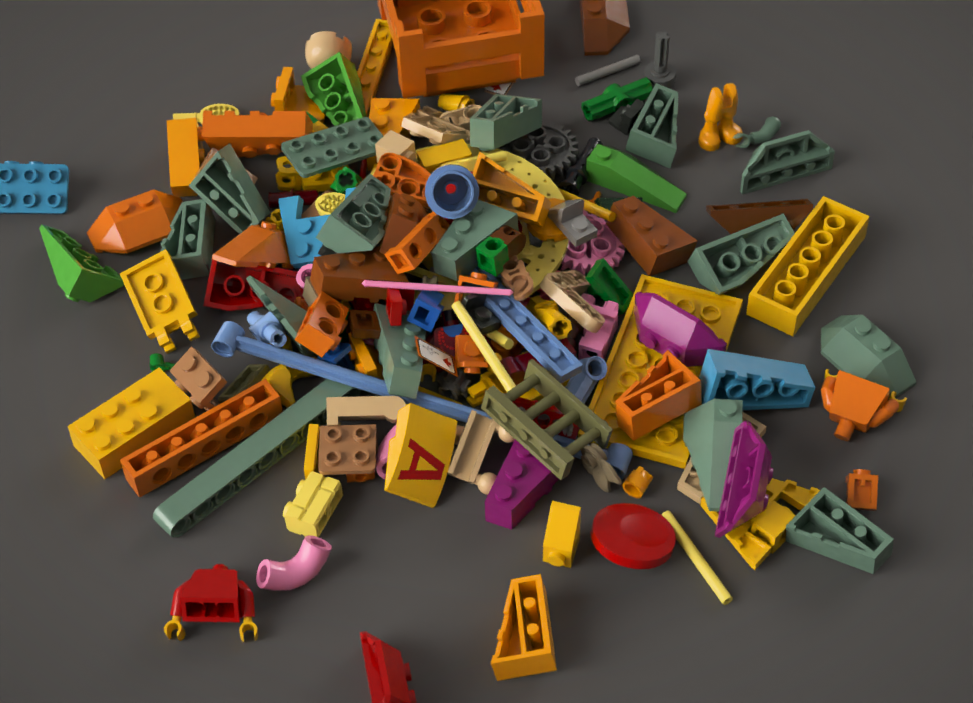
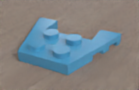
(301, 233)

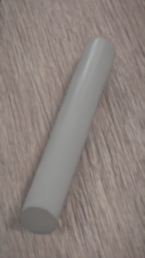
(607, 70)

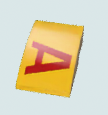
(420, 454)

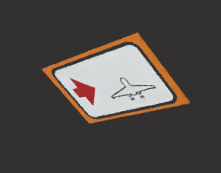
(436, 356)

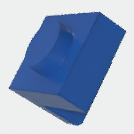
(339, 356)

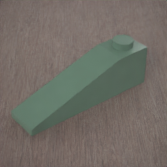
(709, 438)

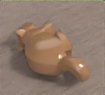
(517, 278)

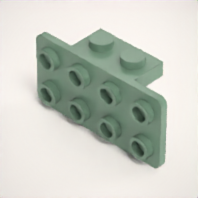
(332, 147)

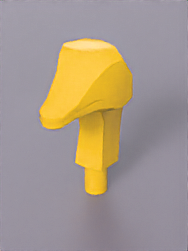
(281, 380)

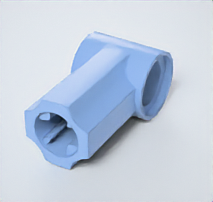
(583, 383)

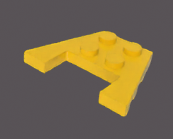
(748, 545)

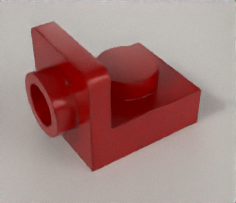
(398, 303)

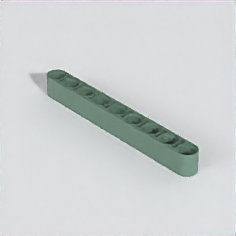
(247, 460)

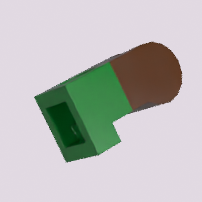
(499, 249)

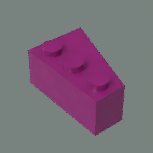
(517, 487)

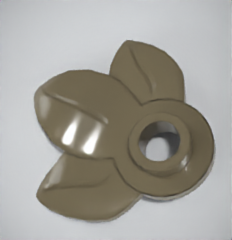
(596, 464)

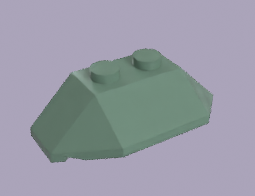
(786, 160)
(867, 352)

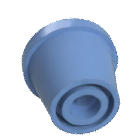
(453, 204)

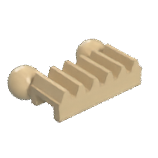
(472, 450)

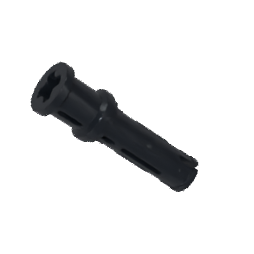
(577, 169)

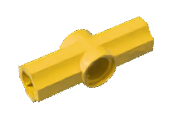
(550, 316)

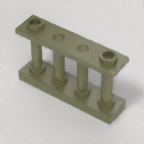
(534, 438)

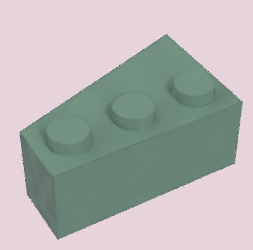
(504, 120)
(230, 190)
(191, 239)

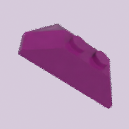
(670, 328)
(745, 480)

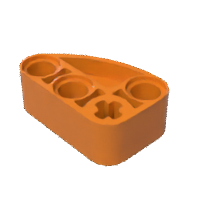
(403, 176)

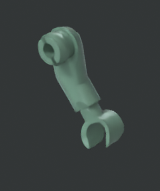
(766, 133)

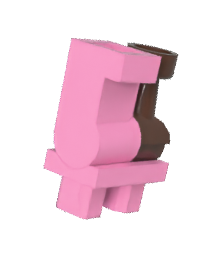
(599, 341)

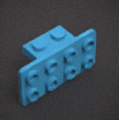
(33, 188)

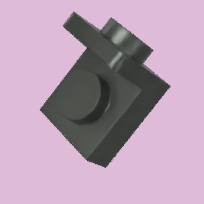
(626, 116)
(483, 317)

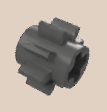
(453, 386)

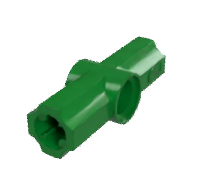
(615, 97)
(345, 179)

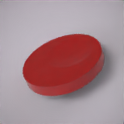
(633, 536)

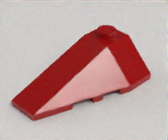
(230, 290)

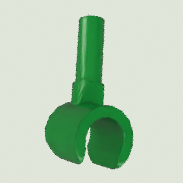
(157, 361)

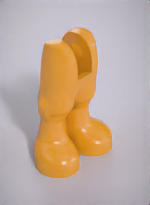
(721, 109)

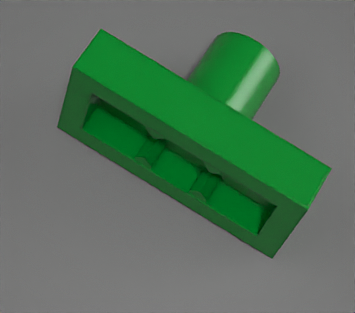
(608, 285)

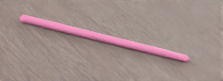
(435, 287)

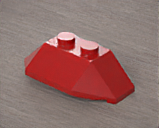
(386, 671)

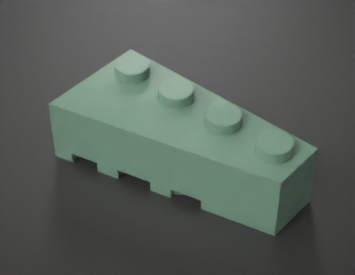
(399, 354)

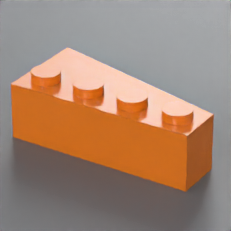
(255, 132)

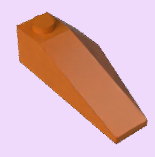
(256, 246)

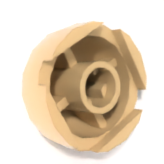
(325, 45)

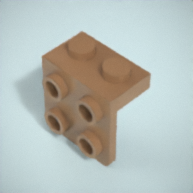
(198, 378)
(348, 449)

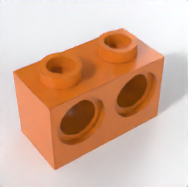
(323, 325)

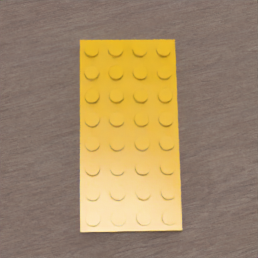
(632, 359)

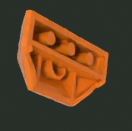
(134, 222)

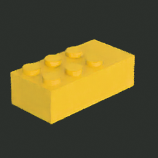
(130, 421)

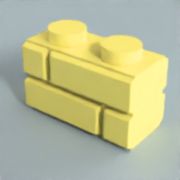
(313, 504)

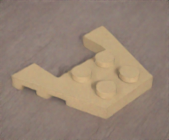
(428, 124)

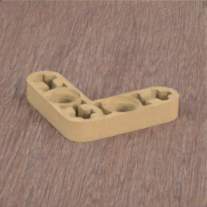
(565, 290)

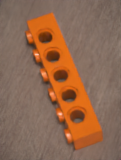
(201, 438)

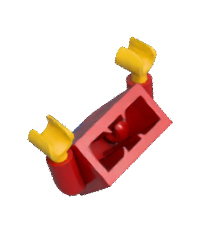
(212, 597)

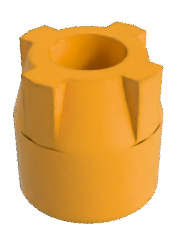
(637, 482)

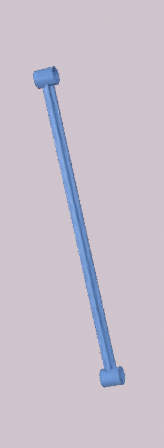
(232, 338)

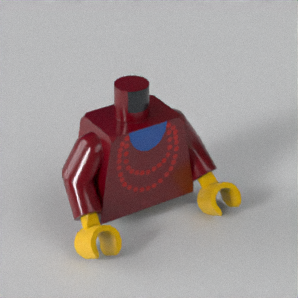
(445, 340)

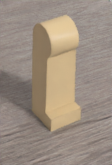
(363, 408)

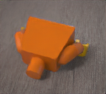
(857, 403)

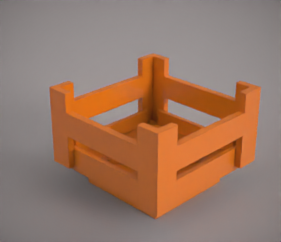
(464, 43)

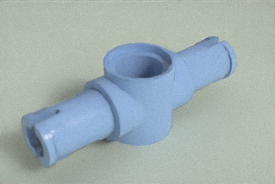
(266, 328)

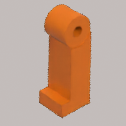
(417, 243)

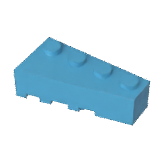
(755, 380)

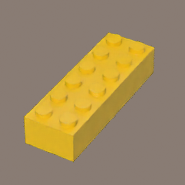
(807, 266)

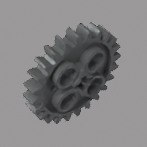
(546, 148)

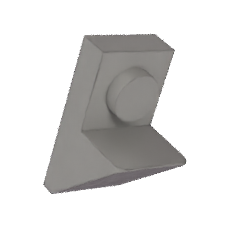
(572, 222)

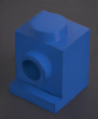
(426, 309)

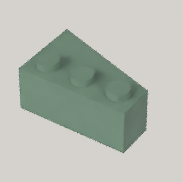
(655, 128)
(456, 250)
(839, 533)

